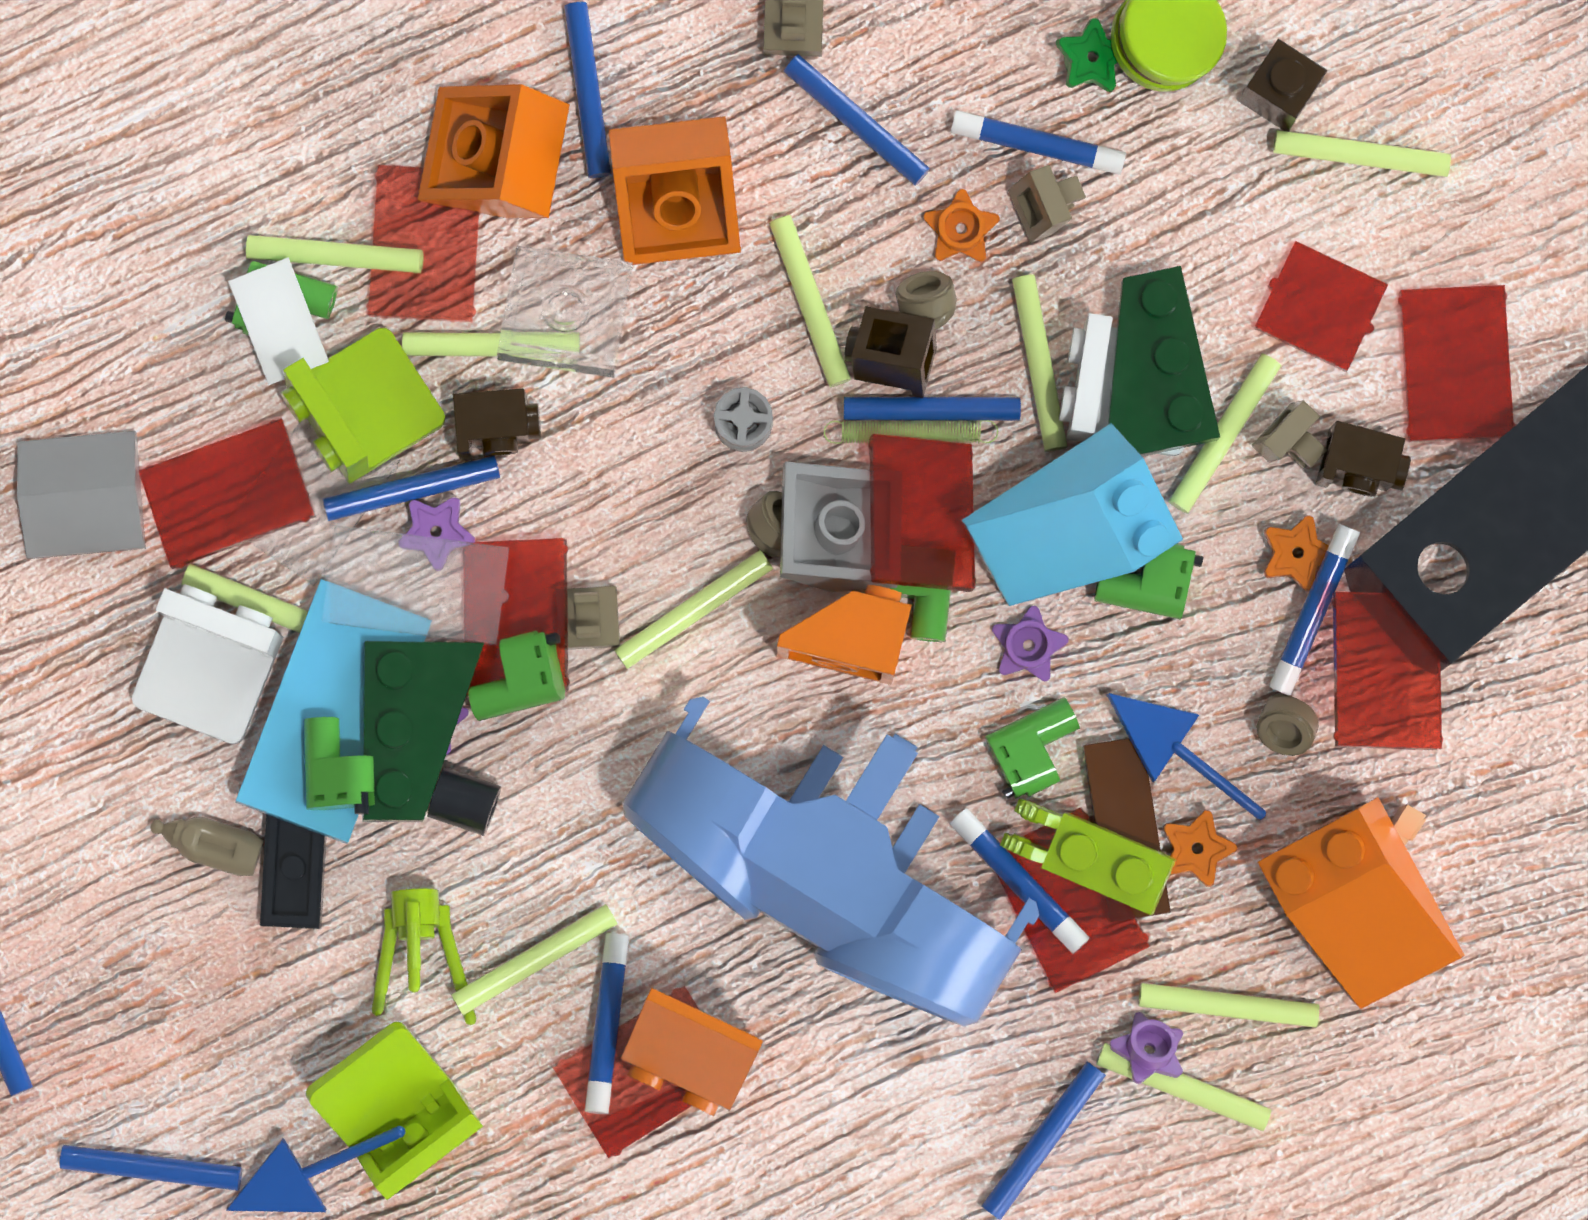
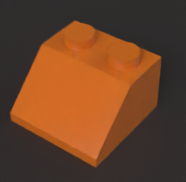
(494, 150)
(675, 190)
(852, 635)

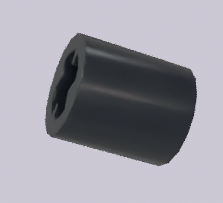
(464, 801)

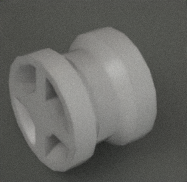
(743, 408)

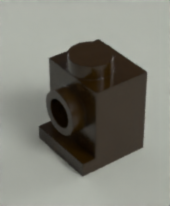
(892, 349)
(494, 422)
(1363, 460)

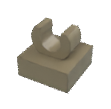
(793, 27)
(1044, 202)
(1290, 436)
(593, 618)

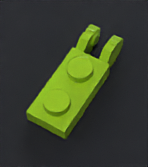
(1095, 857)

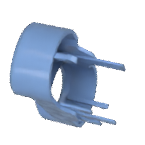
(825, 870)

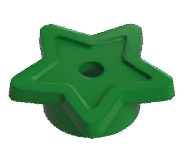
(1076, 59)

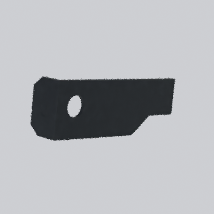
(1509, 514)

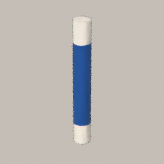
(1038, 142)
(1314, 609)
(1019, 880)
(606, 1023)

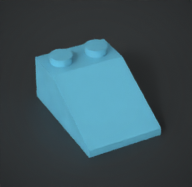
(1074, 521)

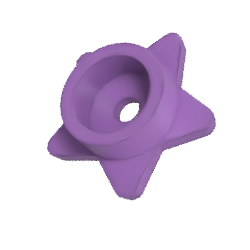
(444, 516)
(1045, 644)
(1157, 1035)

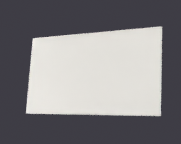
(277, 319)

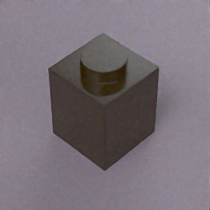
(1283, 85)

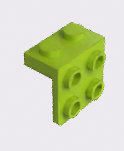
(363, 404)
(389, 1086)

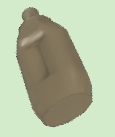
(213, 844)

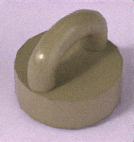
(928, 295)
(765, 523)
(1287, 725)

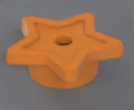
(961, 212)
(1282, 560)
(1214, 847)

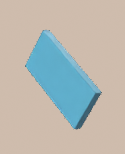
(319, 681)

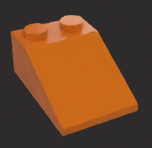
(1362, 904)
(689, 1052)

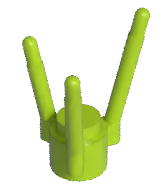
(414, 917)

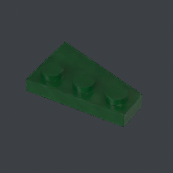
(1158, 372)
(409, 719)

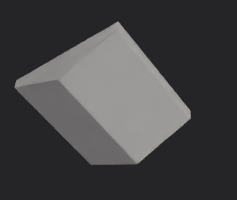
(80, 495)
(826, 527)

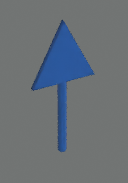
(1158, 734)
(286, 1187)

